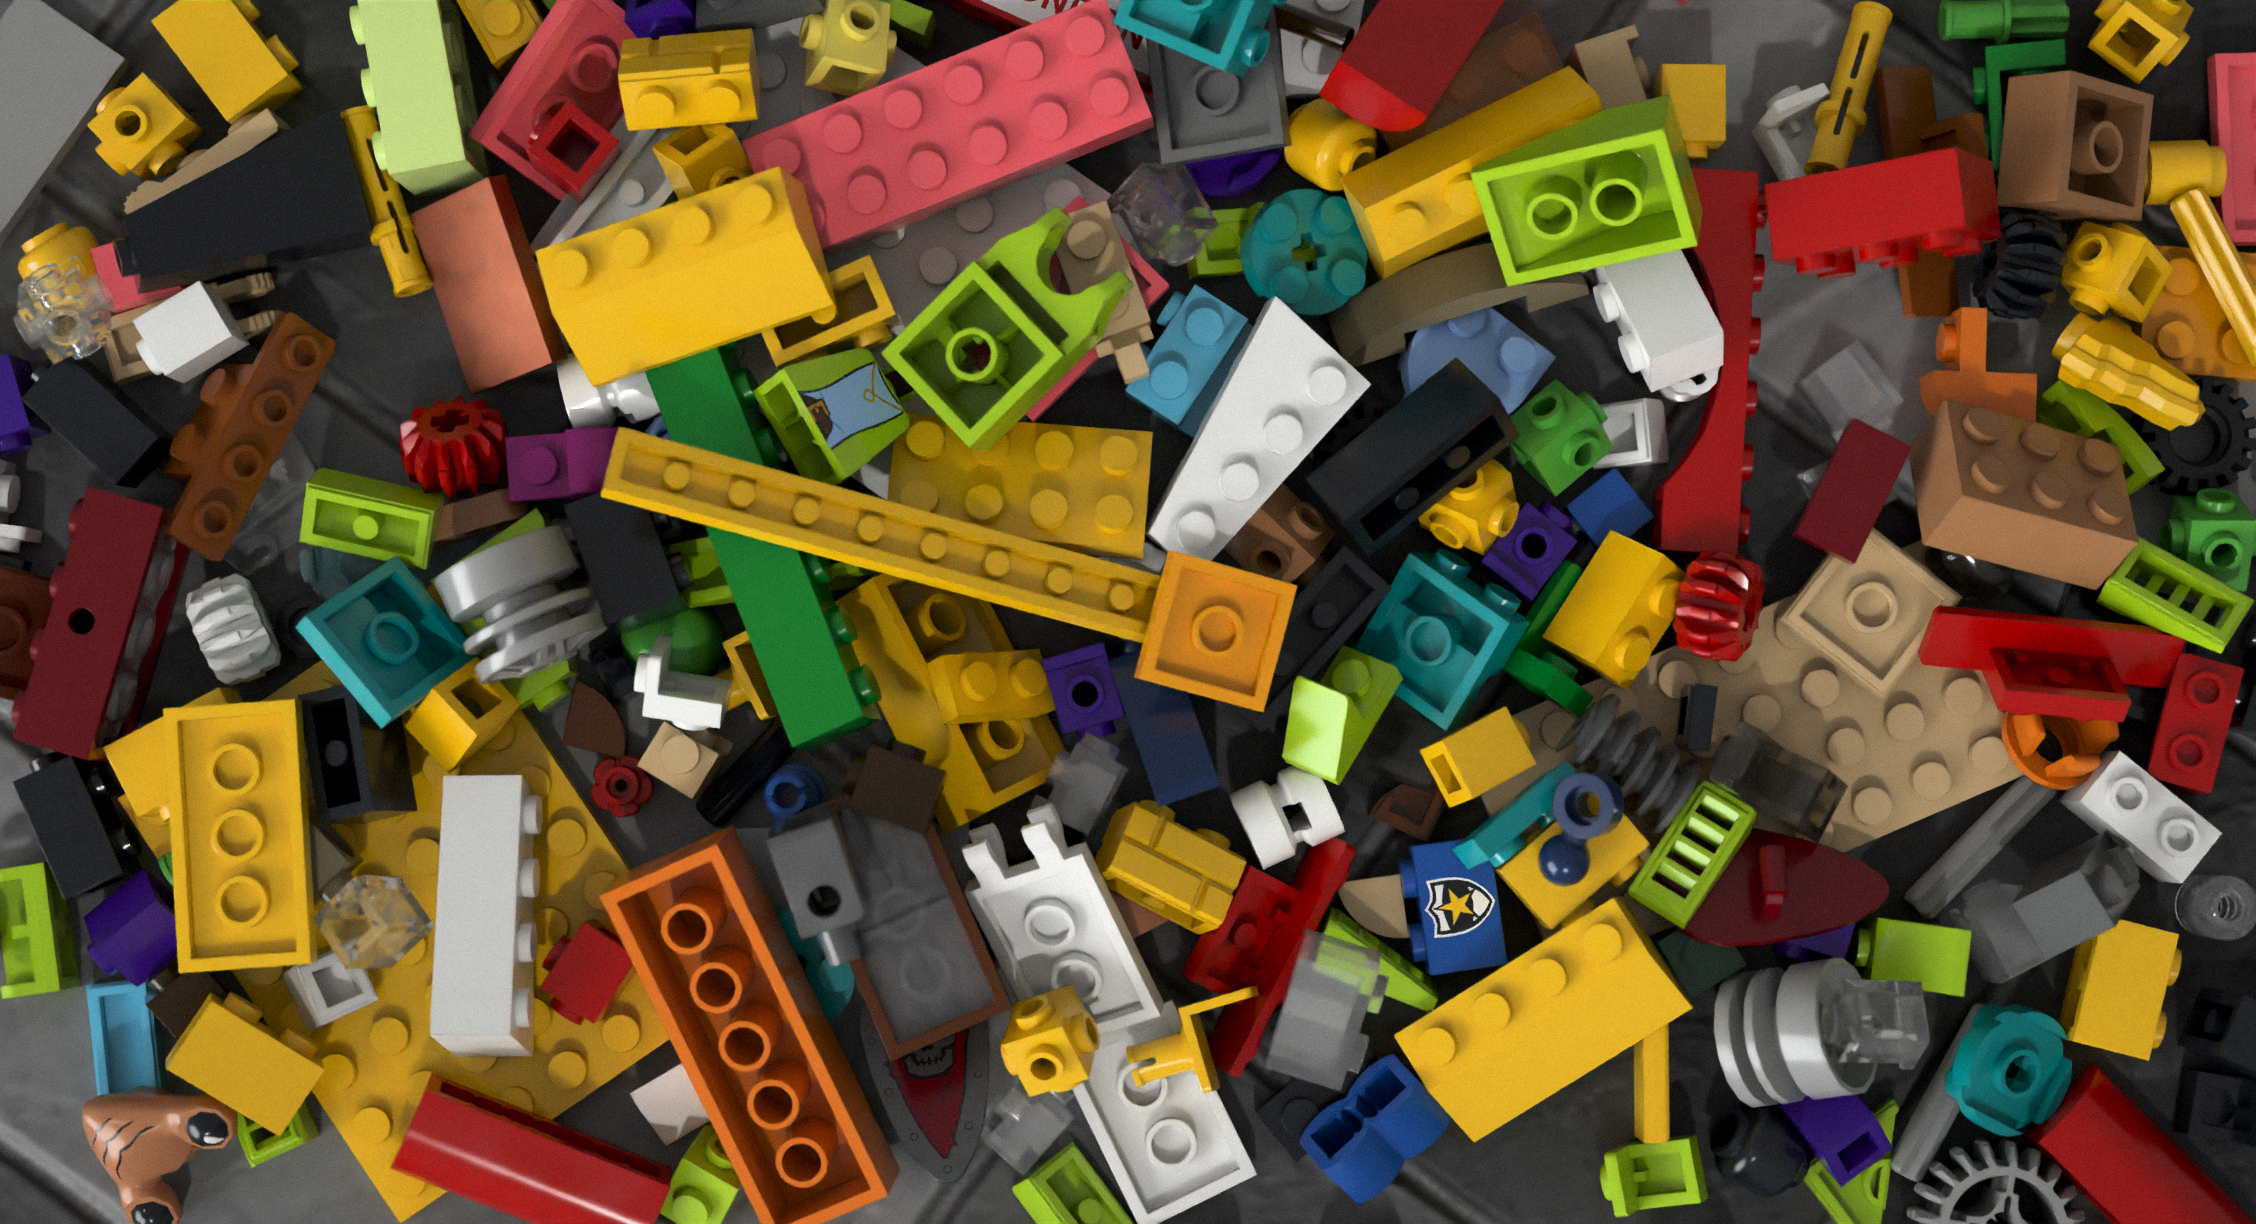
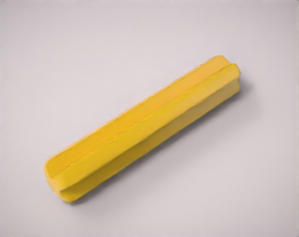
(2219, 264)

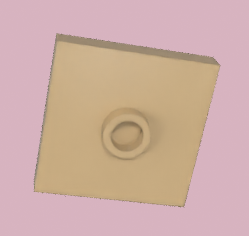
(1869, 612)

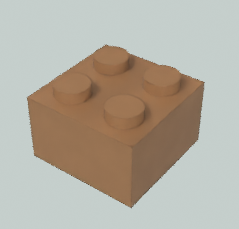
(2074, 148)

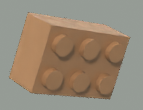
(2021, 495)

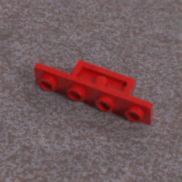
(2051, 661)
(1261, 946)

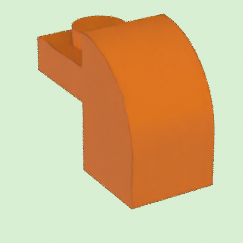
(1965, 379)

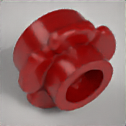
(638, 791)

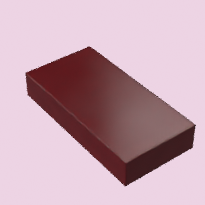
(1852, 491)

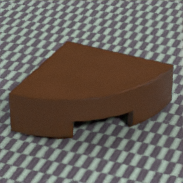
(595, 723)
(1409, 810)

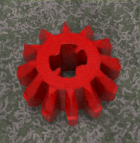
(454, 446)
(1719, 606)

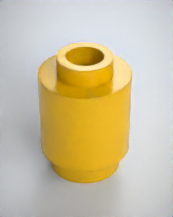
(2181, 167)

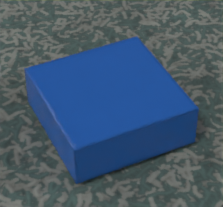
(1607, 507)

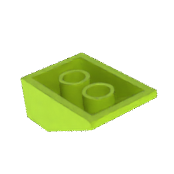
(1591, 194)

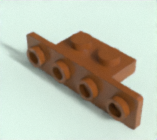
(1910, 129)
(240, 433)

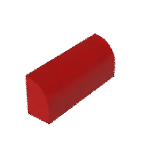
(1405, 59)
(2127, 1160)
(526, 1162)

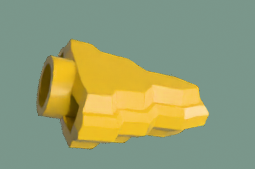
(2126, 371)

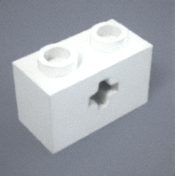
(2142, 817)

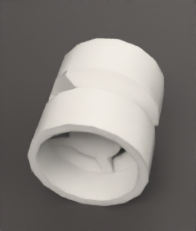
(601, 406)
(1266, 825)

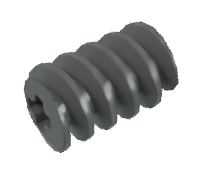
(1633, 759)

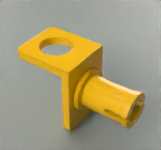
(747, 677)
(1184, 1049)

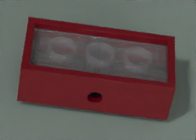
(102, 627)

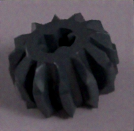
(2022, 268)

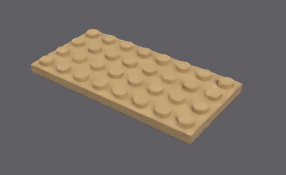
(1900, 755)

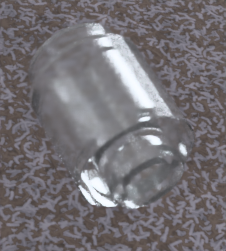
(2198, 907)

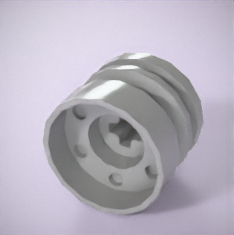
(521, 604)
(1773, 1035)

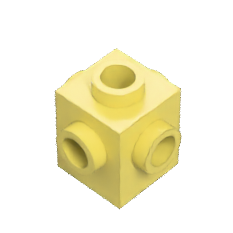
(847, 45)

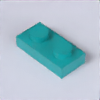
(1499, 835)

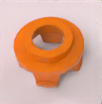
(2079, 742)

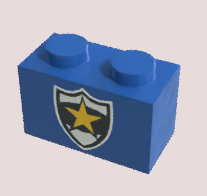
(1454, 908)

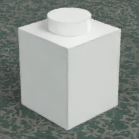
(188, 333)

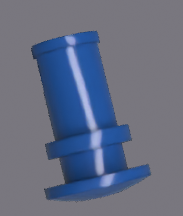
(793, 790)

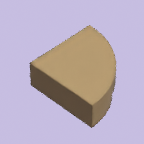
(1376, 904)

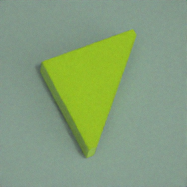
(1866, 1194)

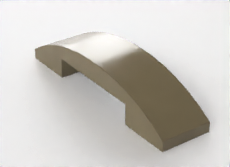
(1434, 292)

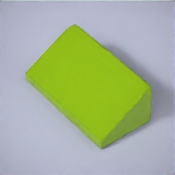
(370, 517)
(1068, 1192)

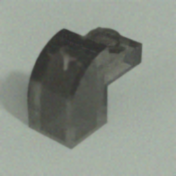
(1776, 781)

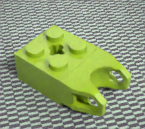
(1019, 315)

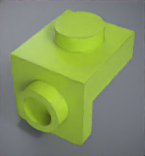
(1653, 1175)
(702, 1183)

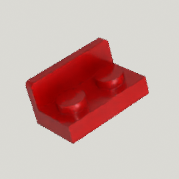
(2194, 724)

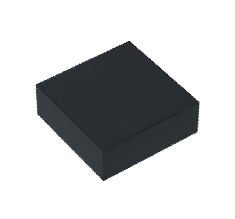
(1696, 717)

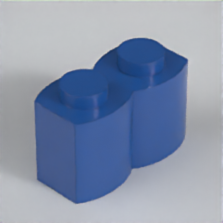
(1374, 1129)

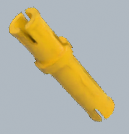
(1867, 34)
(385, 207)

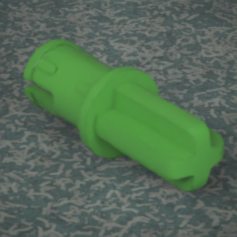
(2002, 19)

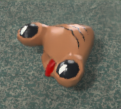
(151, 1134)

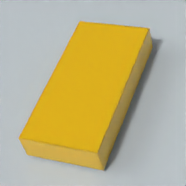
(1652, 1087)

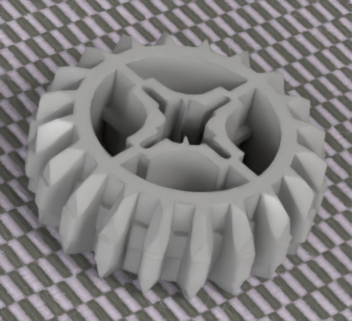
(1998, 1195)

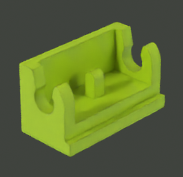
(36, 933)

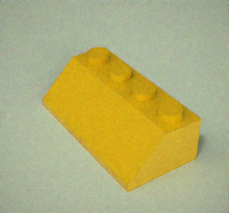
(1423, 194)
(688, 276)
(898, 633)
(1544, 1019)

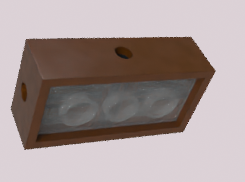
(925, 952)

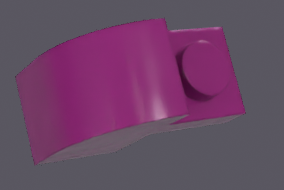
(558, 464)

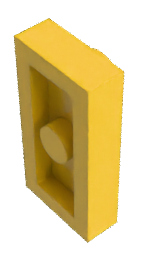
(990, 686)

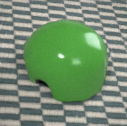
(695, 641)

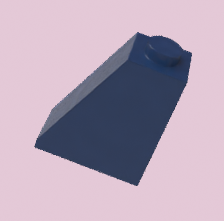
(1163, 731)

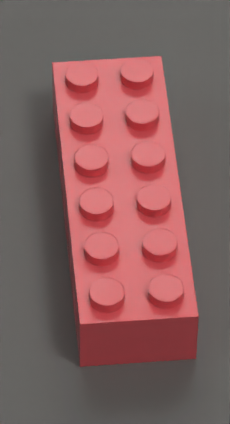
(960, 127)

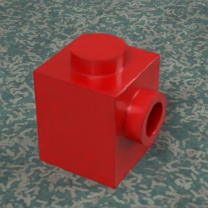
(572, 151)
(587, 973)

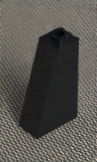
(256, 212)

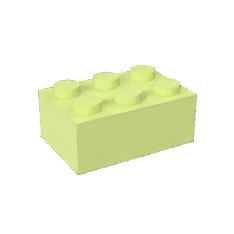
(421, 93)

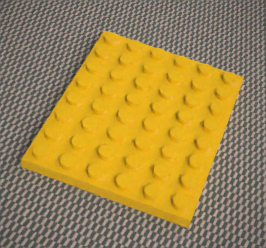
(384, 1052)

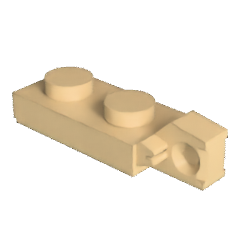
(1088, 256)

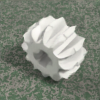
(233, 629)

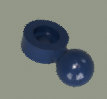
(1565, 857)

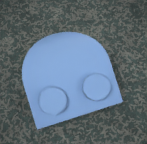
(1487, 345)

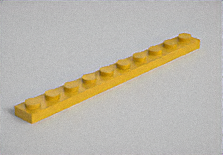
(879, 534)

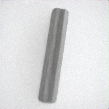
(1977, 846)
(1931, 1118)

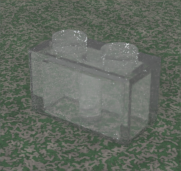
(1325, 1010)

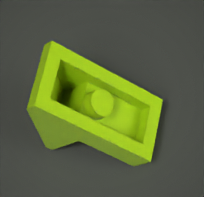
(1337, 715)

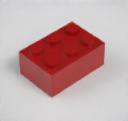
(1884, 213)

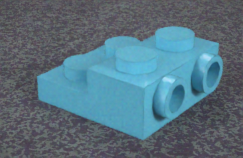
(1189, 359)

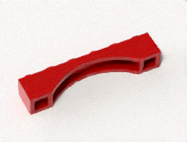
(1701, 497)

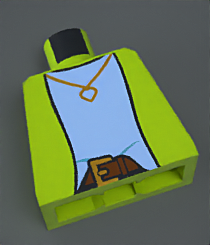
(835, 412)

